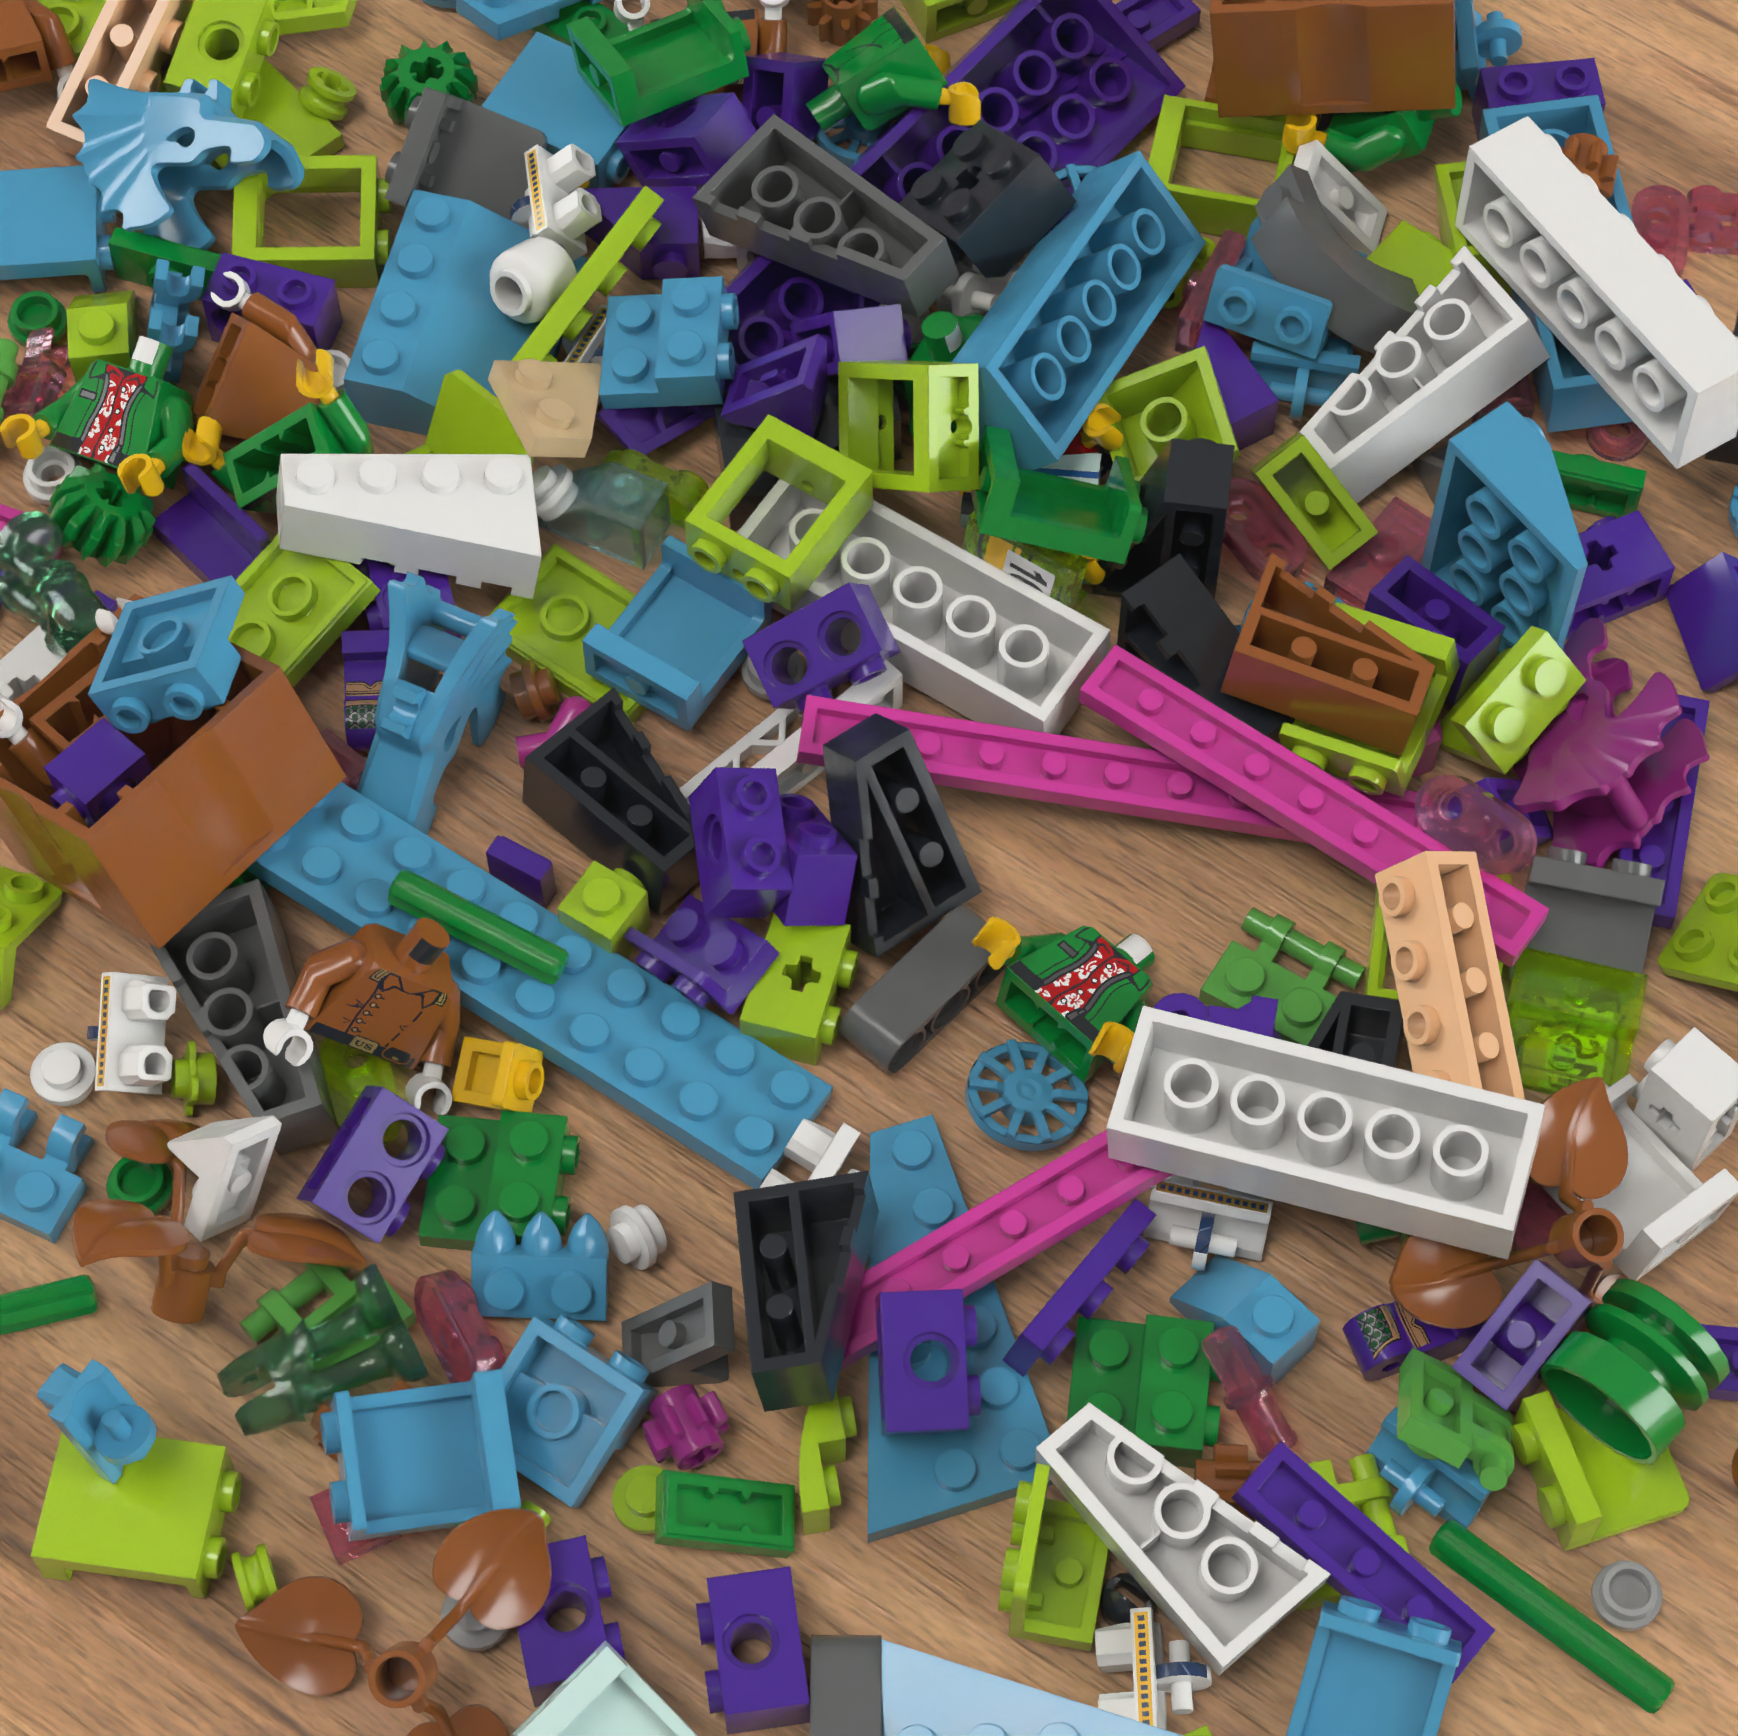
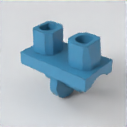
(1481, 40)
(1301, 378)
(98, 1417)
(1429, 1483)

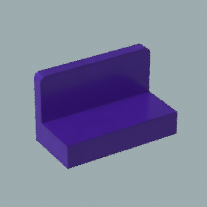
(209, 530)
(1708, 619)

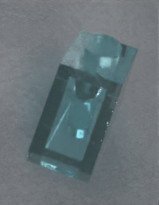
(616, 513)

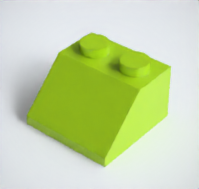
(1165, 403)

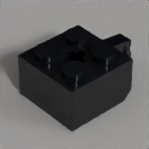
(989, 200)

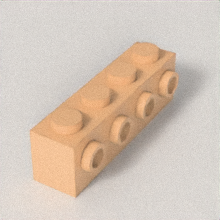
(121, 50)
(1448, 971)

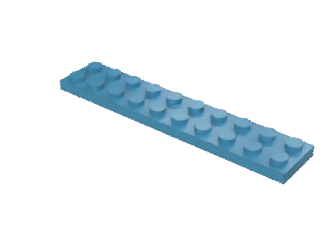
(598, 1021)

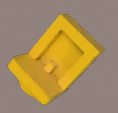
(498, 1075)

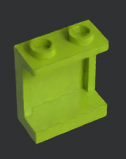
(1364, 765)
(150, 1525)

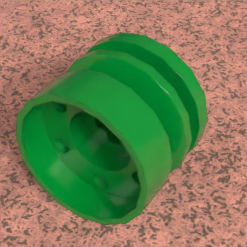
(1635, 1370)

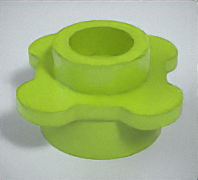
(194, 1078)

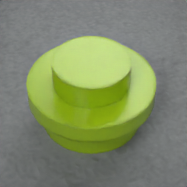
(635, 1498)

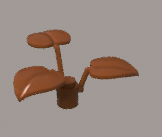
(1580, 1153)
(185, 1273)
(311, 1625)

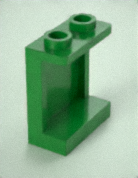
(661, 60)
(1056, 509)

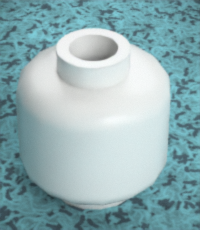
(530, 278)

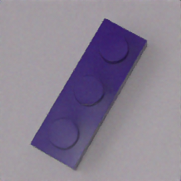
(1082, 1291)

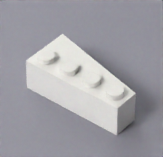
(1426, 379)
(415, 512)
(1185, 1546)

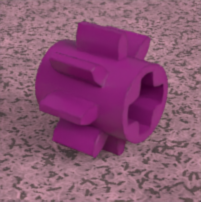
(686, 1426)

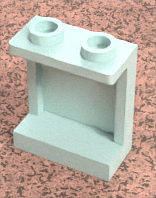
(604, 1700)

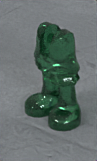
(42, 587)
(292, 1358)

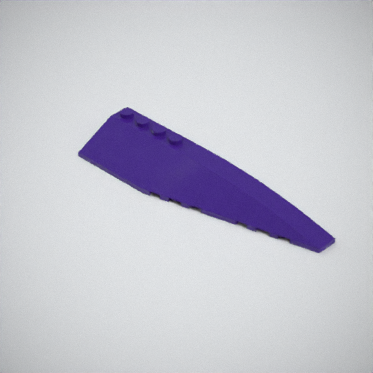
(1075, 128)

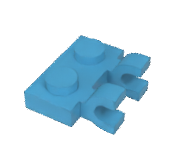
(169, 313)
(36, 1191)

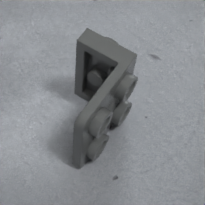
(461, 153)
(1593, 910)

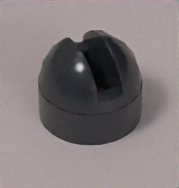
(1115, 1606)

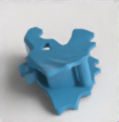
(157, 152)
(422, 728)

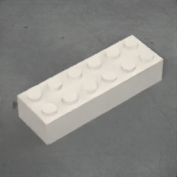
(1602, 290)
(959, 622)
(1325, 1131)

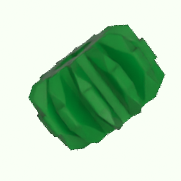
(423, 68)
(101, 516)

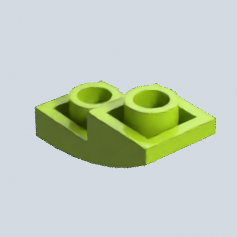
(823, 1444)

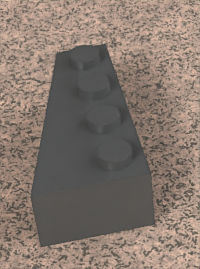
(825, 220)
(235, 982)

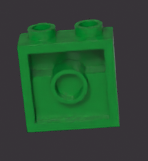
(498, 1166)
(1149, 1381)

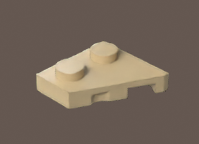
(549, 404)

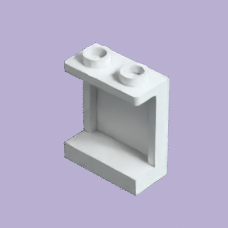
(1659, 1196)

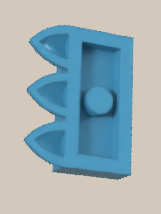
(541, 1273)

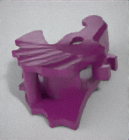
(1604, 771)

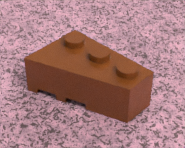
(1324, 665)

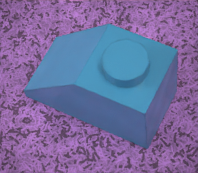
(1265, 1312)

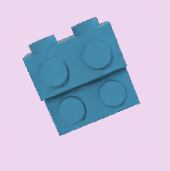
(669, 345)
(169, 656)
(570, 1405)

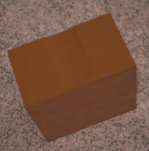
(1332, 56)
(194, 821)

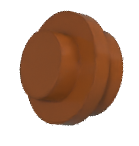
(534, 691)

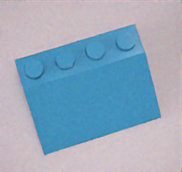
(435, 312)
(1507, 527)

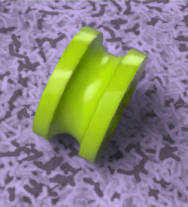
(327, 93)
(255, 1576)

